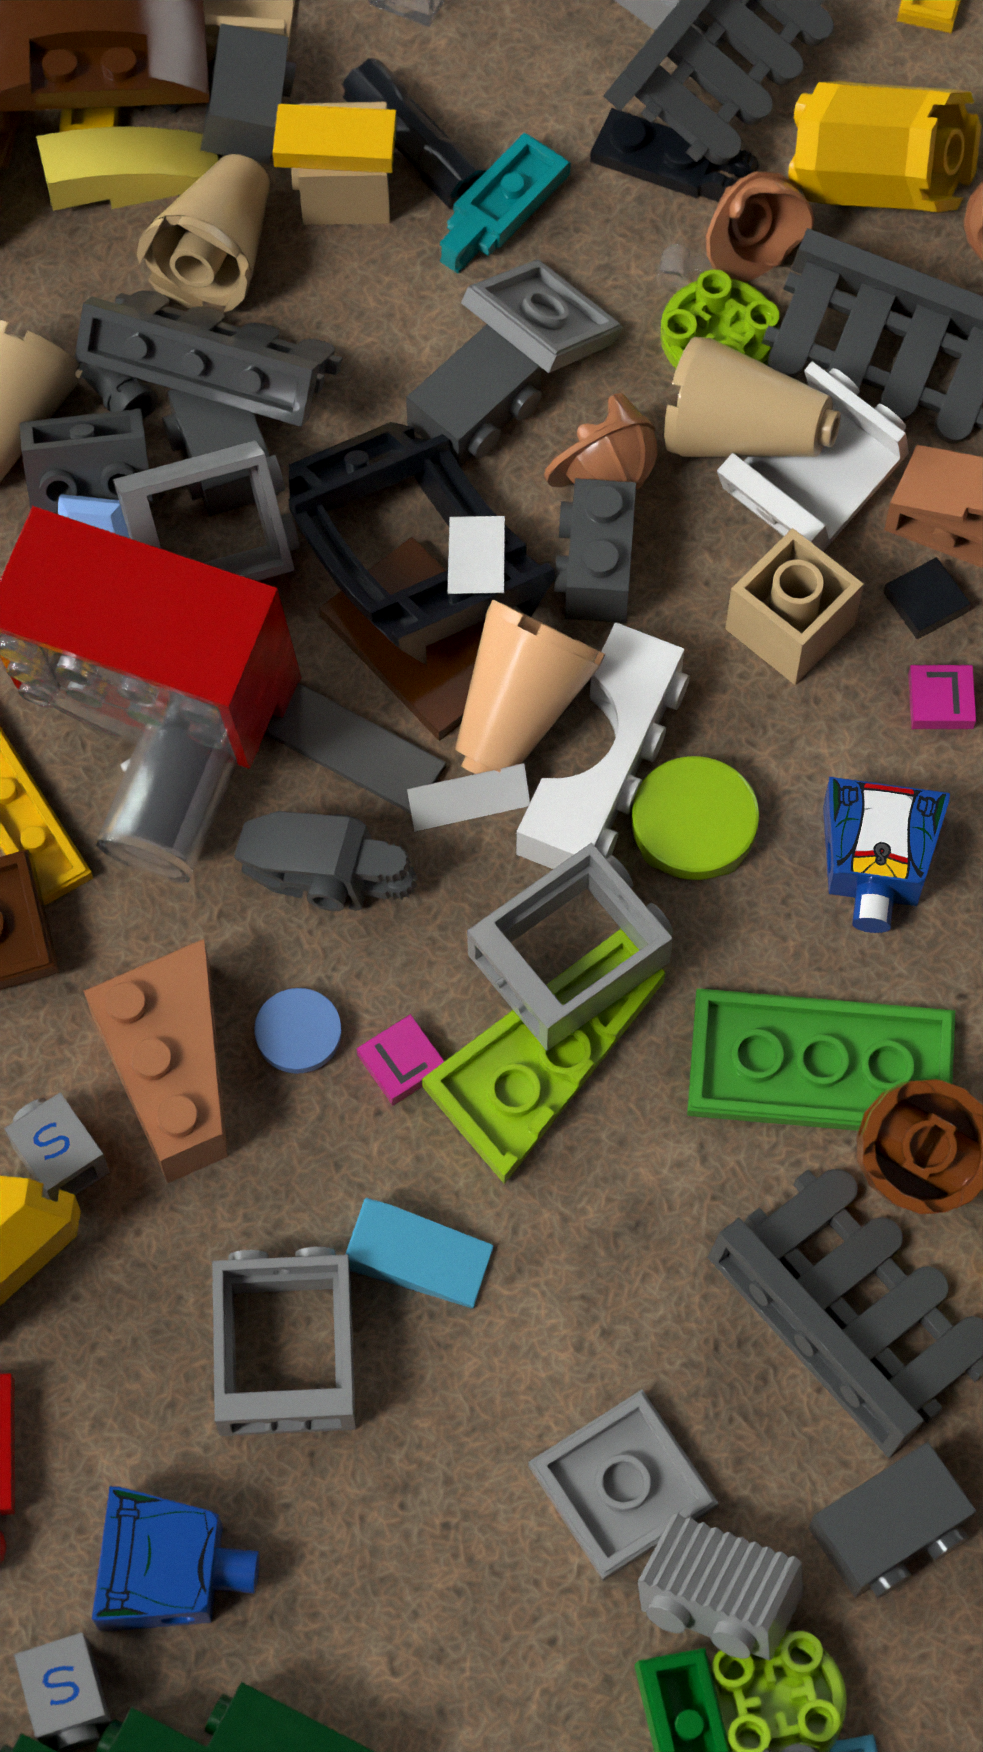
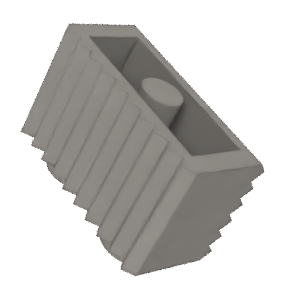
(720, 1588)

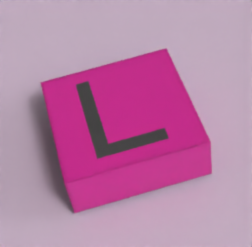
(942, 697)
(399, 1059)

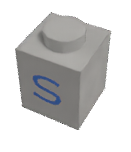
(56, 1146)
(63, 1692)

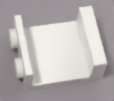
(827, 490)

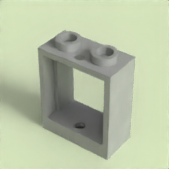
(265, 482)
(517, 982)
(293, 1409)

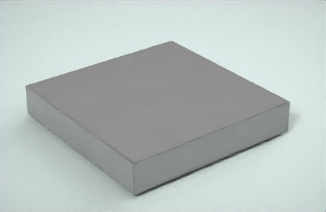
(542, 315)
(621, 1483)

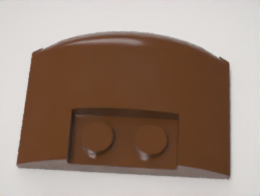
(101, 53)

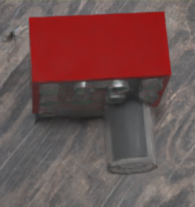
(153, 656)

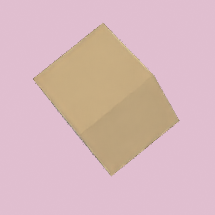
(343, 195)
(793, 606)

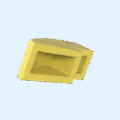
(121, 164)

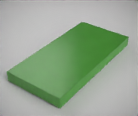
(809, 1056)

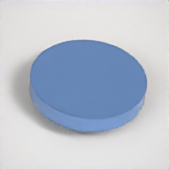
(298, 1030)

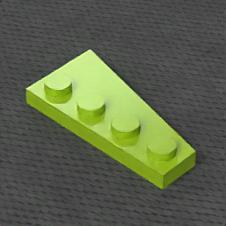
(509, 1088)

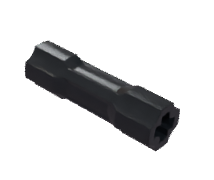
(441, 161)

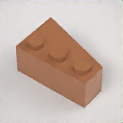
(941, 503)
(166, 1054)

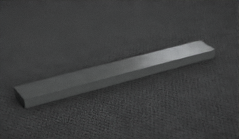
(354, 747)

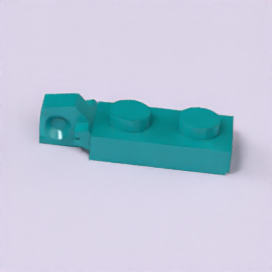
(502, 200)

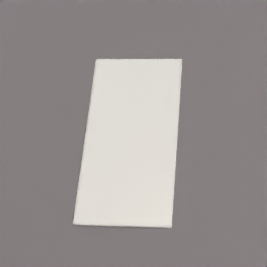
(476, 554)
(468, 797)

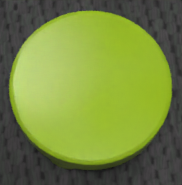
(721, 311)
(695, 818)
(781, 1699)

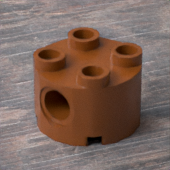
(923, 1146)

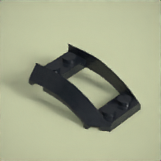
(379, 460)

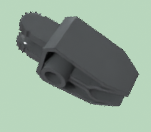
(325, 857)

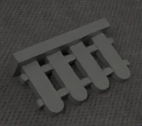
(716, 72)
(878, 288)
(204, 355)
(816, 1323)

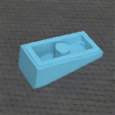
(417, 1253)

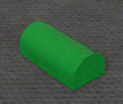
(681, 1703)

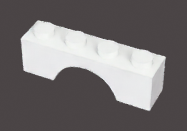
(633, 690)

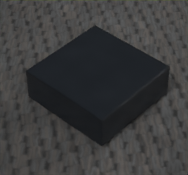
(926, 598)

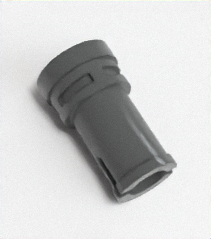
(119, 390)

